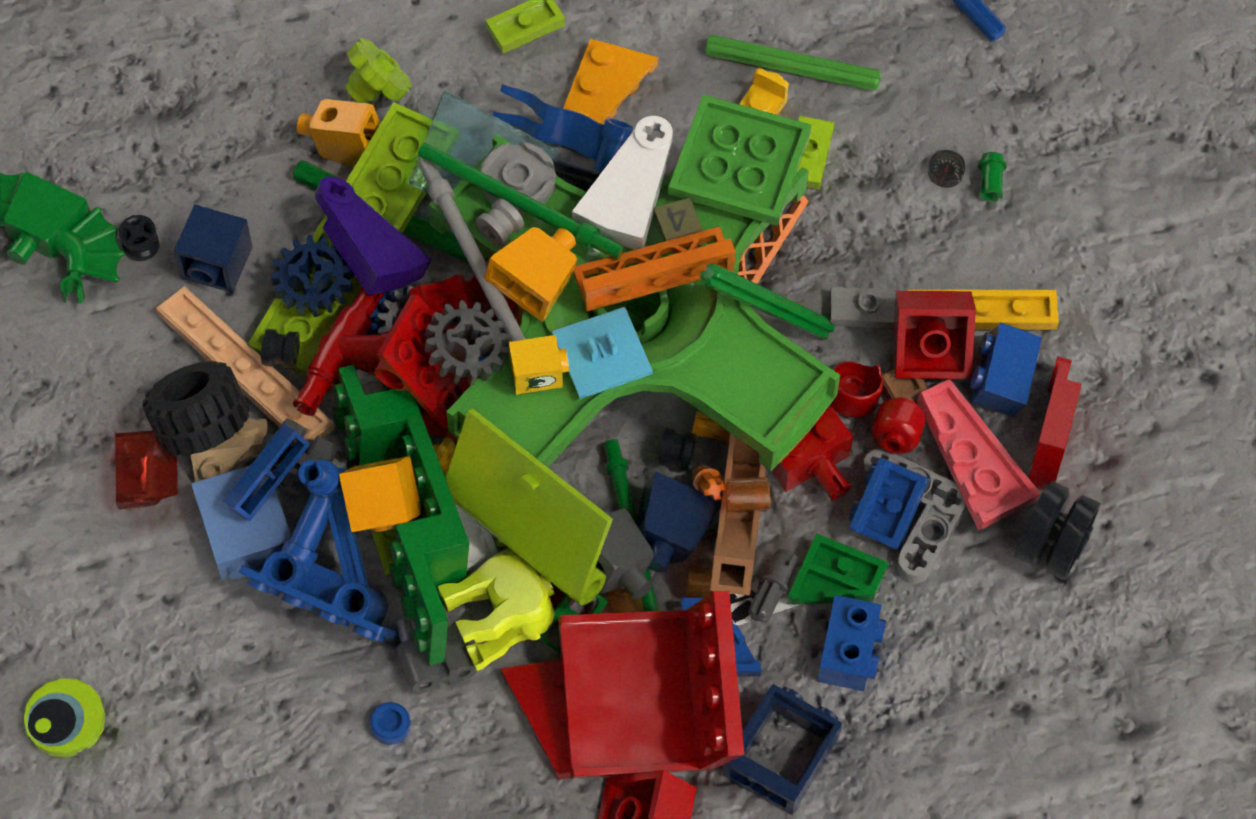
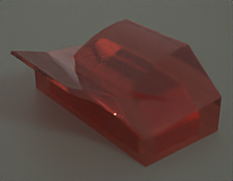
(143, 470)

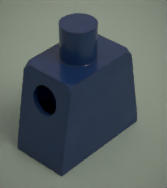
(673, 519)

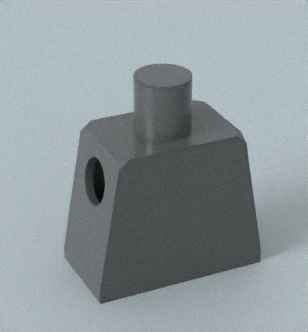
(625, 556)

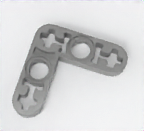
(933, 514)

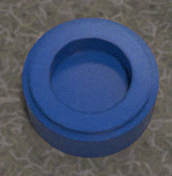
(390, 723)

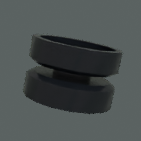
(1053, 528)

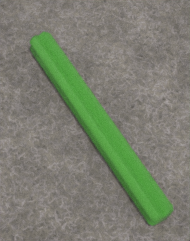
(793, 62)

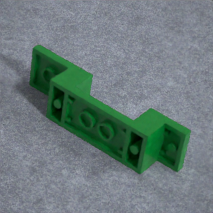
(426, 549)

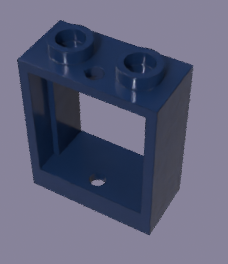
(764, 781)

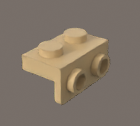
(232, 454)

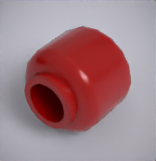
(898, 425)

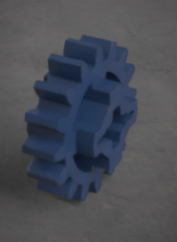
(296, 272)

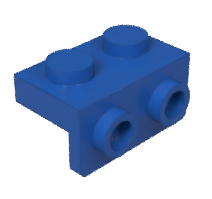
(888, 502)

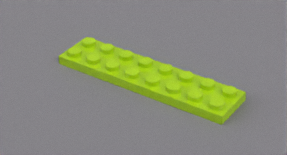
(382, 183)

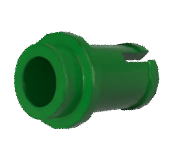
(992, 170)

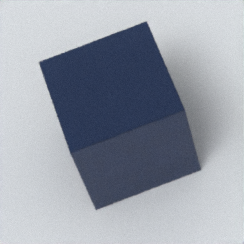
(213, 248)

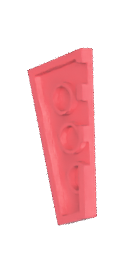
(979, 464)

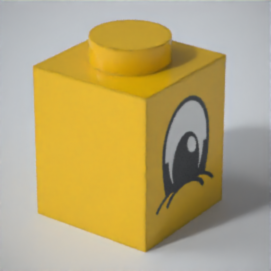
(537, 364)

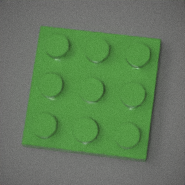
(740, 159)

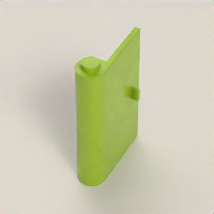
(528, 508)

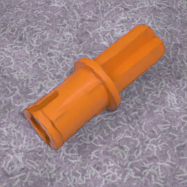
(708, 481)

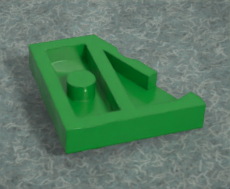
(836, 570)

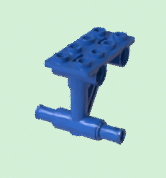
(313, 584)

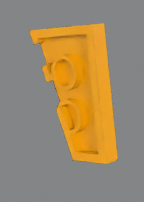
(607, 79)

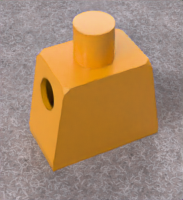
(340, 129)
(534, 269)

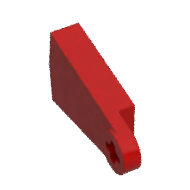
(1055, 426)

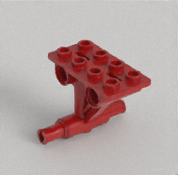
(392, 357)

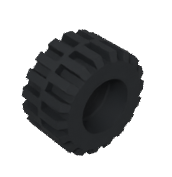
(196, 408)

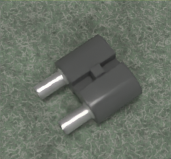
(426, 678)

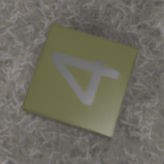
(677, 219)

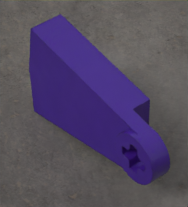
(367, 241)

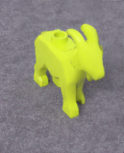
(518, 602)

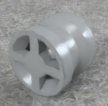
(499, 222)

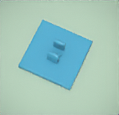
(603, 352)

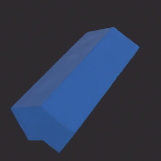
(261, 468)

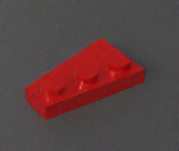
(542, 702)

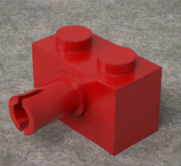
(816, 456)

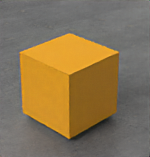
(380, 494)

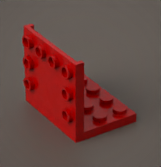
(651, 690)

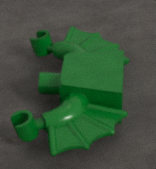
(55, 222)

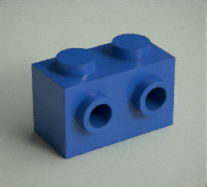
(1005, 369)
(850, 642)

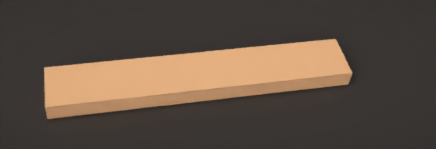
(219, 343)

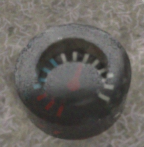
(946, 168)

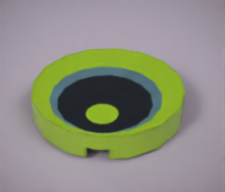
(64, 717)

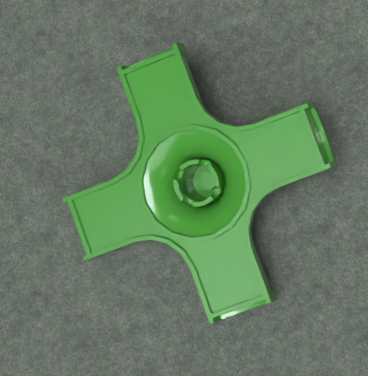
(694, 337)

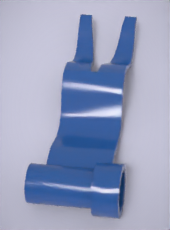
(569, 128)

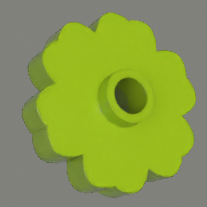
(375, 74)

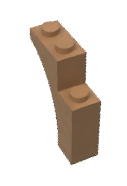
(738, 529)

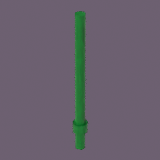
(584, 234)

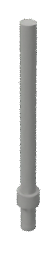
(442, 195)

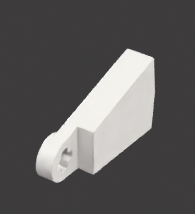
(629, 186)

